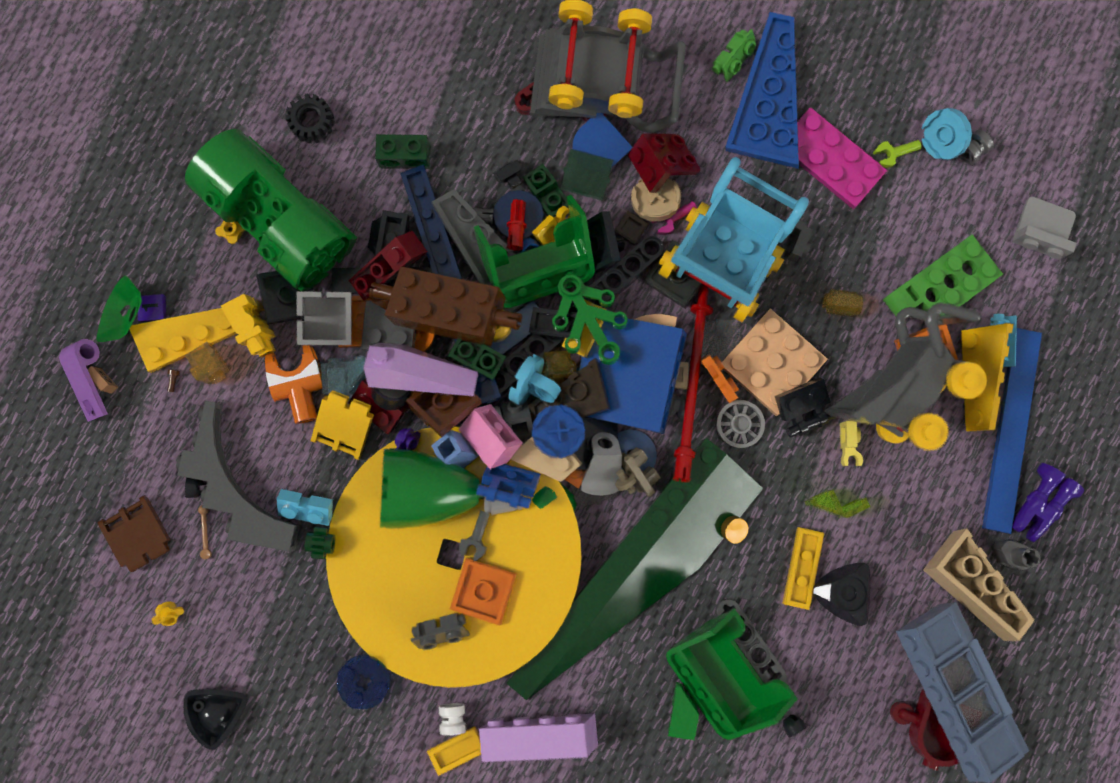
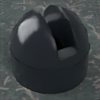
(191, 487)
(793, 725)

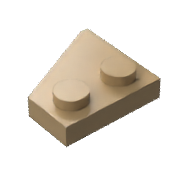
(555, 468)

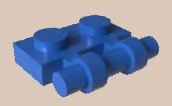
(510, 479)

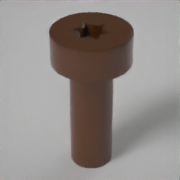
(172, 379)

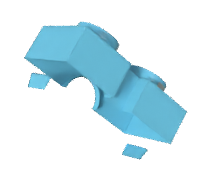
(313, 509)

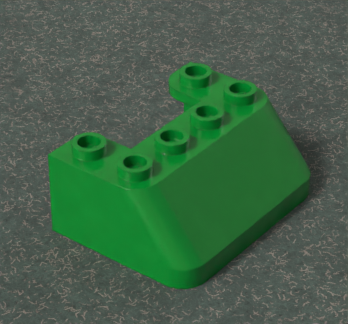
(725, 681)

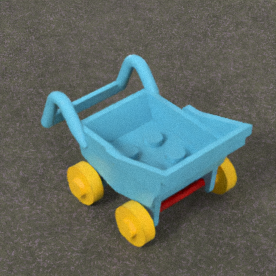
(734, 241)

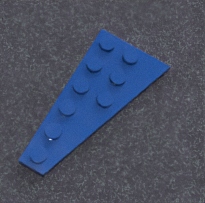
(768, 108)

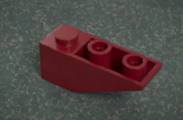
(384, 267)

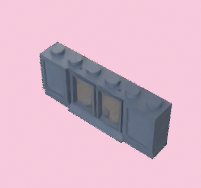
(963, 692)

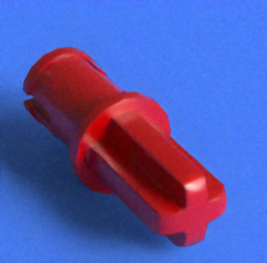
(516, 225)

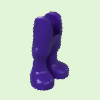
(1036, 505)

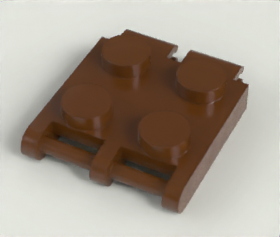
(136, 535)

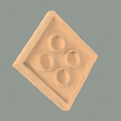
(772, 360)

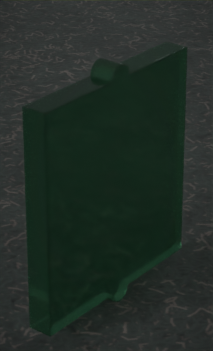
(586, 174)

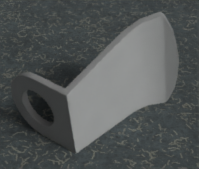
(602, 470)

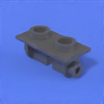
(451, 631)

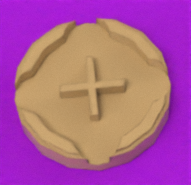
(657, 205)

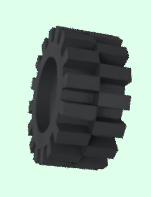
(310, 104)

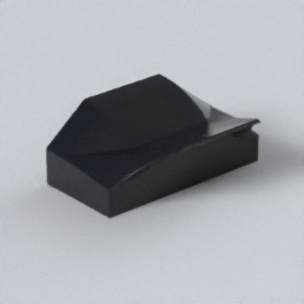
(386, 229)

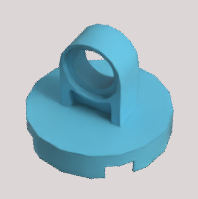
(946, 133)
(532, 382)

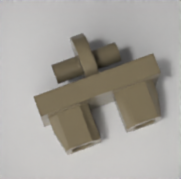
(634, 476)

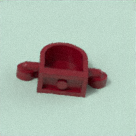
(925, 732)

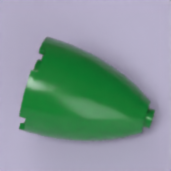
(423, 489)

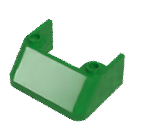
(540, 269)

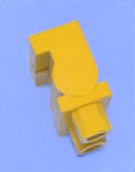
(246, 321)

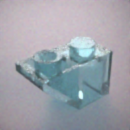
(342, 376)

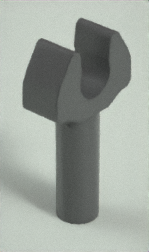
(476, 538)

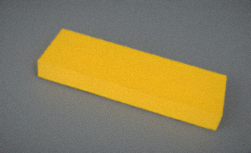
(803, 568)

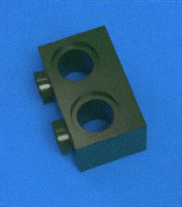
(402, 151)

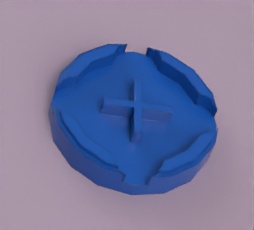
(558, 431)

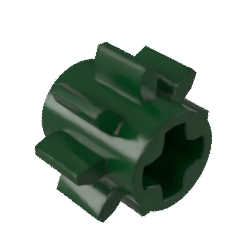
(320, 543)

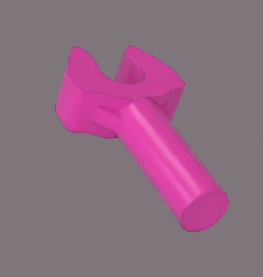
(682, 212)

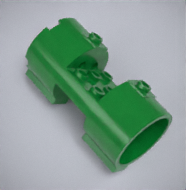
(249, 187)

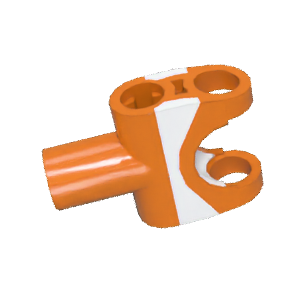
(296, 384)

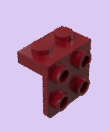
(661, 156)

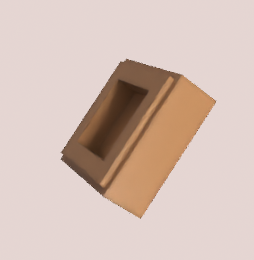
(102, 380)

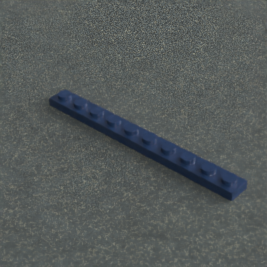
(439, 251)

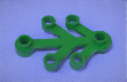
(587, 315)

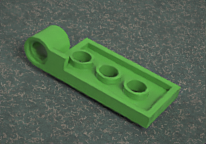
(949, 265)

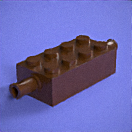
(445, 306)

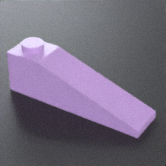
(414, 370)

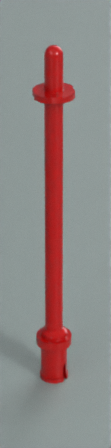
(684, 453)

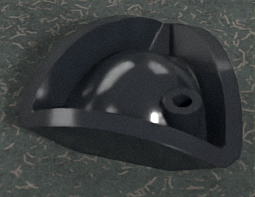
(846, 592)
(212, 714)

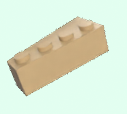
(973, 582)

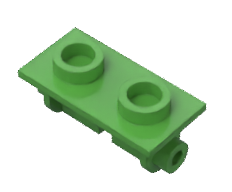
(742, 46)

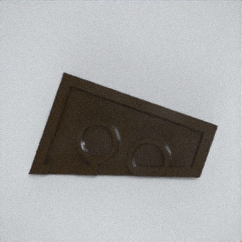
(581, 391)

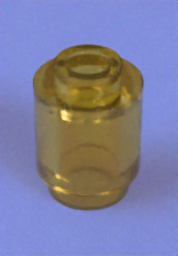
(843, 303)

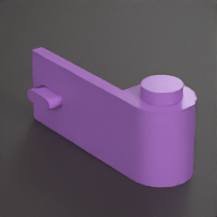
(74, 362)

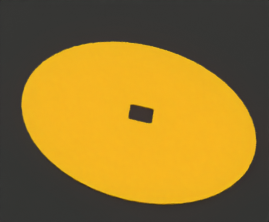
(392, 579)

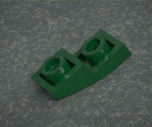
(545, 189)
(477, 357)

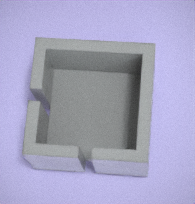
(325, 319)

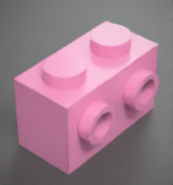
(490, 436)

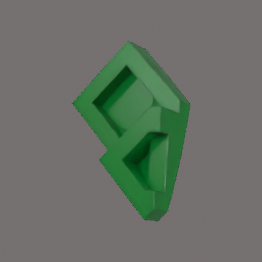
(683, 716)

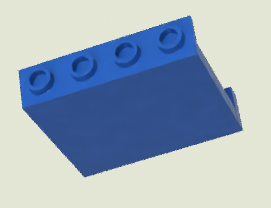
(643, 377)

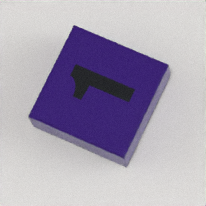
(152, 308)

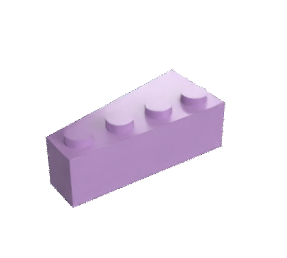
(538, 738)

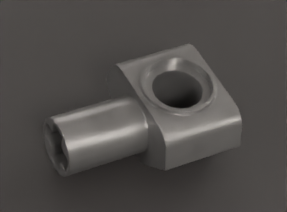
(1015, 554)

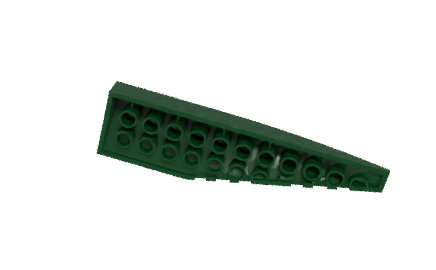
(649, 562)

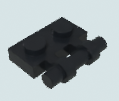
(801, 400)

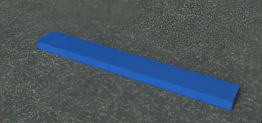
(1012, 434)

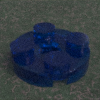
(356, 695)

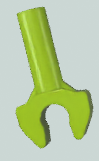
(894, 152)

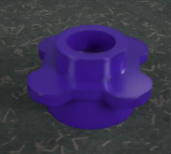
(407, 439)

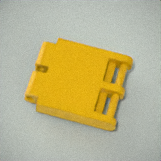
(343, 423)

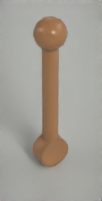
(205, 553)

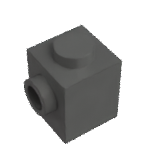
(518, 419)

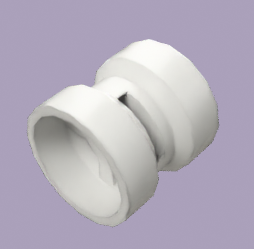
(452, 719)

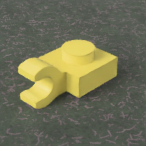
(849, 438)

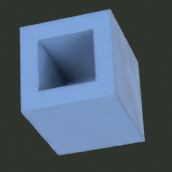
(454, 449)

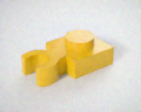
(545, 229)

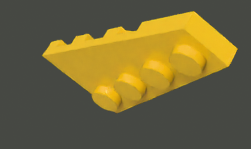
(172, 338)
(988, 349)

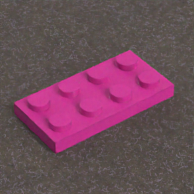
(835, 159)

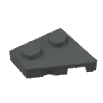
(380, 329)

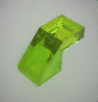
(829, 503)

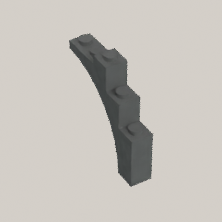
(208, 463)

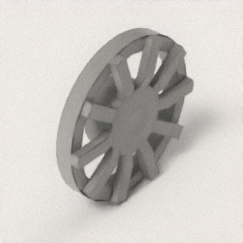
(740, 424)

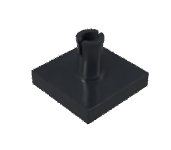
(603, 241)

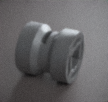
(980, 144)

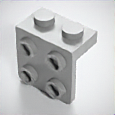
(1045, 228)

